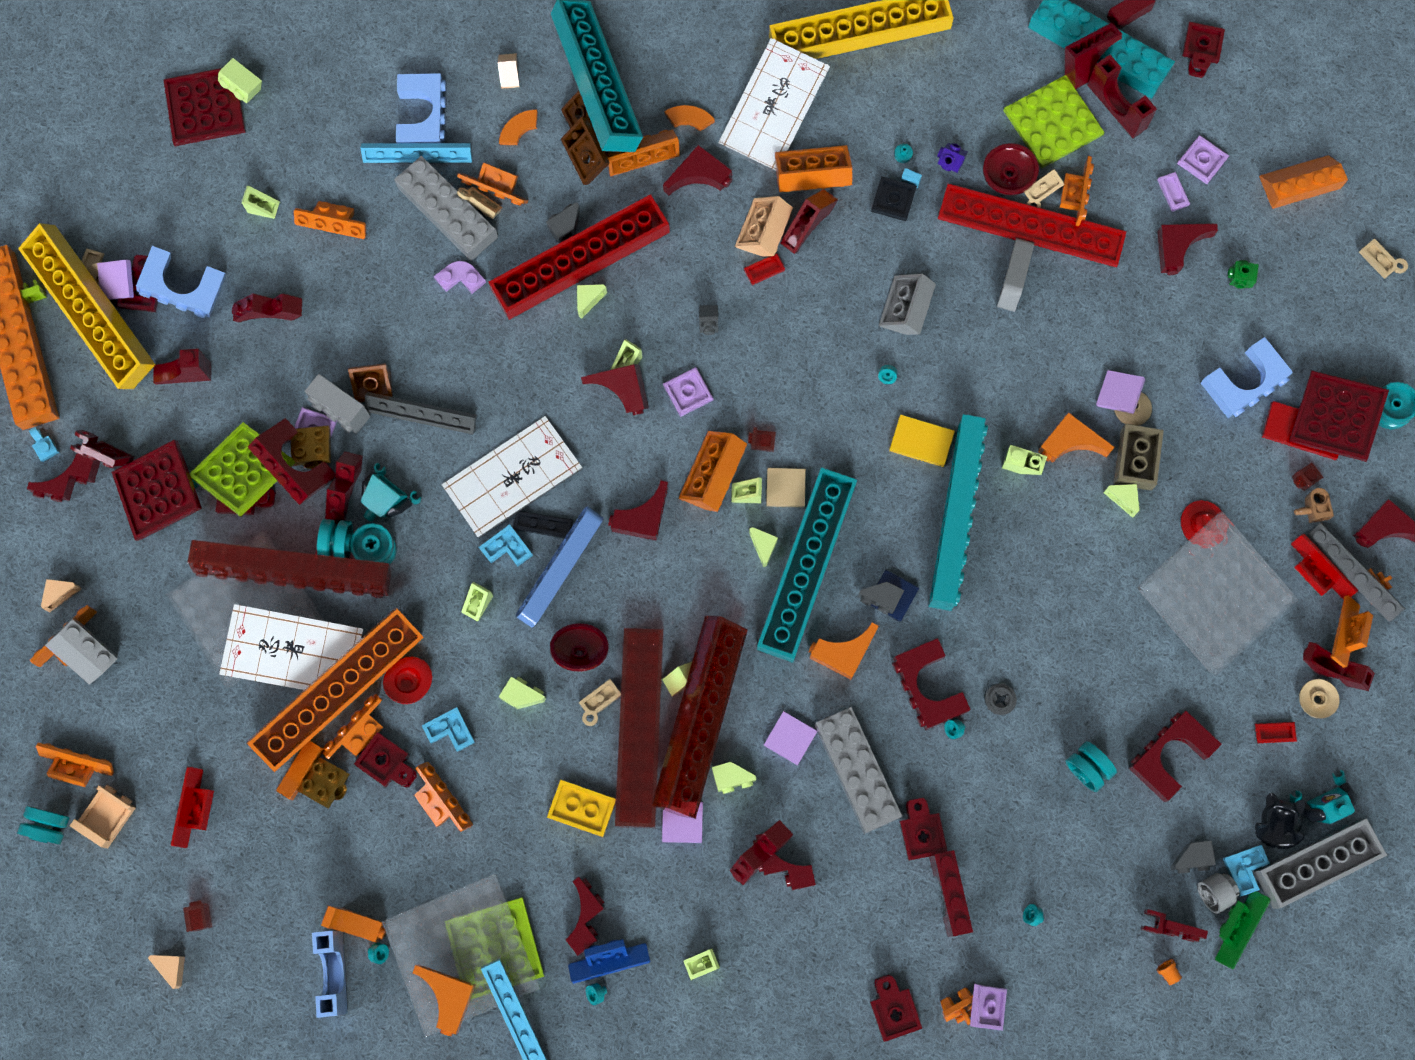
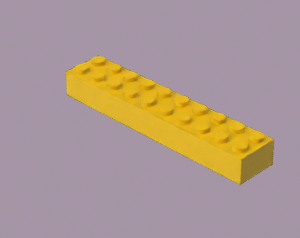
(863, 26)
(86, 306)

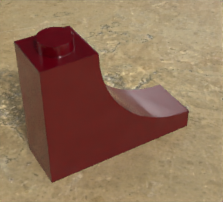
(1084, 53)
(699, 169)
(809, 216)
(1176, 239)
(189, 367)
(626, 384)
(642, 520)
(1385, 523)

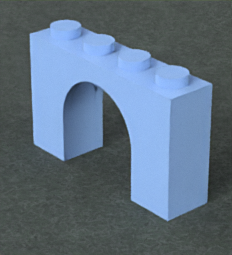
(426, 87)
(199, 301)
(1233, 399)
(331, 951)

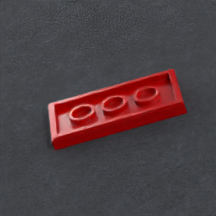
(1280, 427)

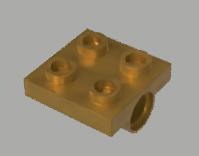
(311, 446)
(324, 783)

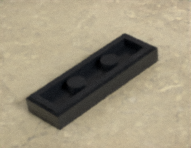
(542, 524)

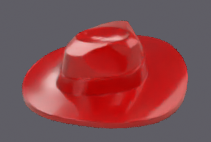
(1197, 516)
(407, 680)

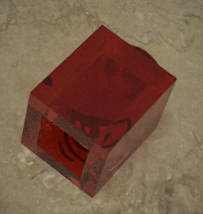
(197, 916)

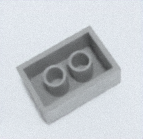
(336, 404)

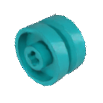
(1398, 406)
(377, 536)
(334, 539)
(1091, 766)
(43, 825)

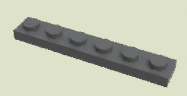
(420, 413)
(1356, 572)

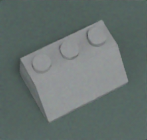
(907, 304)
(81, 650)

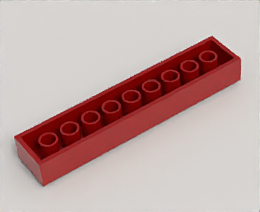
(579, 257)

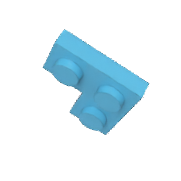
(503, 542)
(452, 725)
(1241, 866)

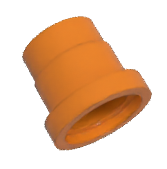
(1169, 971)

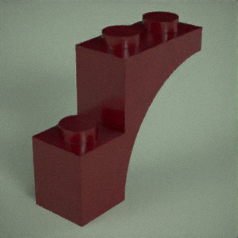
(258, 306)
(60, 488)
(340, 490)
(1353, 675)
(760, 852)
(797, 877)
(583, 936)

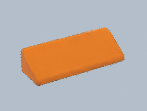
(299, 770)

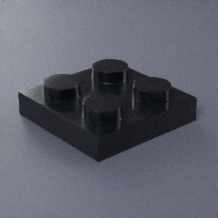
(893, 198)

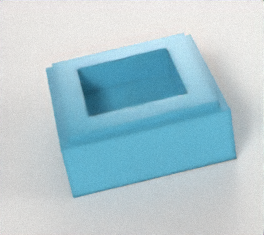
(911, 177)

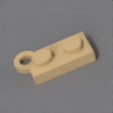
(1043, 187)
(480, 201)
(1381, 259)
(599, 700)

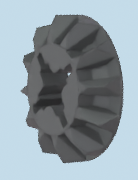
(1001, 690)

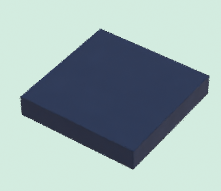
(907, 597)

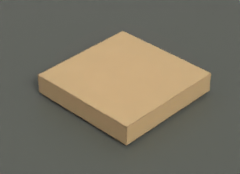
(785, 487)

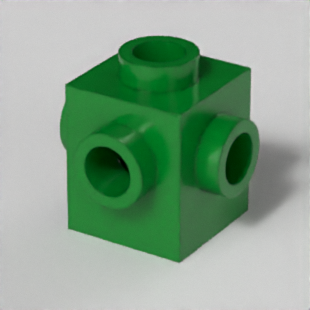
(1243, 274)

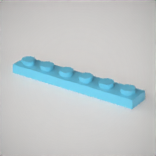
(412, 151)
(512, 1011)

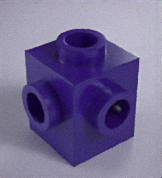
(951, 157)

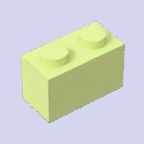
(239, 80)

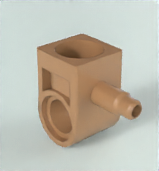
(1317, 511)

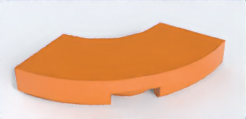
(689, 116)
(518, 126)

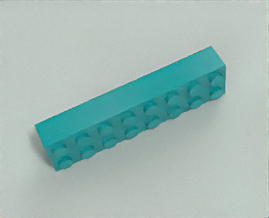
(1067, 23)

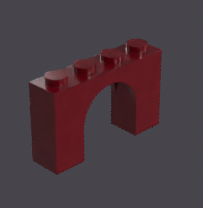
(1129, 11)
(1103, 83)
(297, 483)
(930, 712)
(1149, 766)
(957, 915)

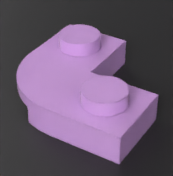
(458, 272)

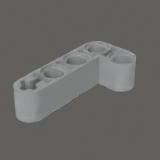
(1016, 275)

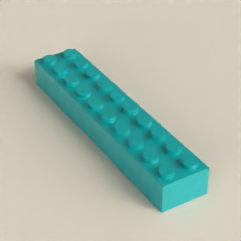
(596, 76)
(957, 513)
(806, 565)

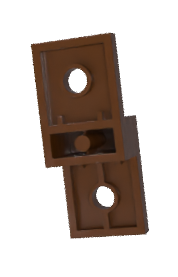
(582, 141)

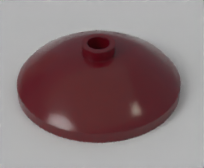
(1010, 159)
(579, 640)

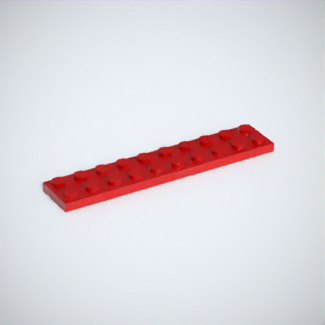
(1032, 224)

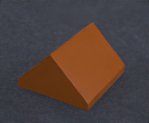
(370, 379)

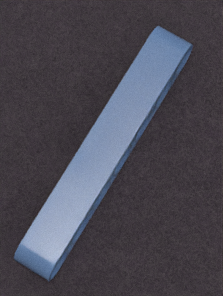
(559, 567)

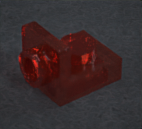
(762, 440)
(1307, 477)

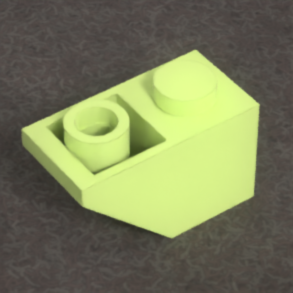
(1024, 461)
(520, 695)
(730, 776)

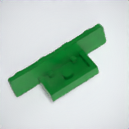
(1240, 927)

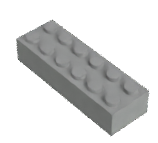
(445, 209)
(858, 770)
(1320, 863)

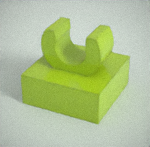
(33, 293)

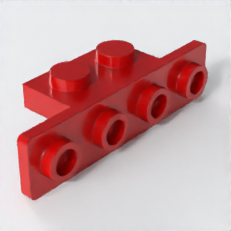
(1320, 570)
(192, 809)

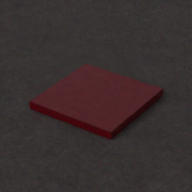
(201, 108)
(1339, 415)
(156, 490)

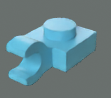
(43, 447)

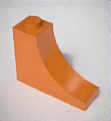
(1072, 436)
(843, 656)
(353, 923)
(452, 997)

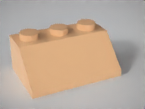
(764, 226)

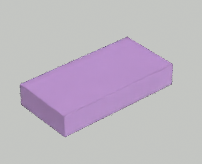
(1173, 191)

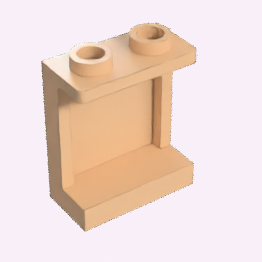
(104, 816)

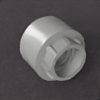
(1218, 892)

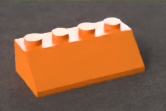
(650, 151)
(813, 168)
(1303, 181)
(713, 470)

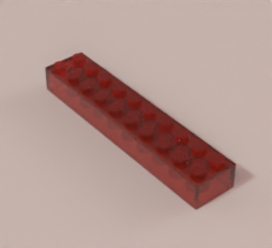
(289, 568)
(700, 717)
(639, 728)

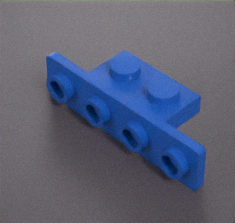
(608, 959)

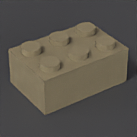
(1138, 456)

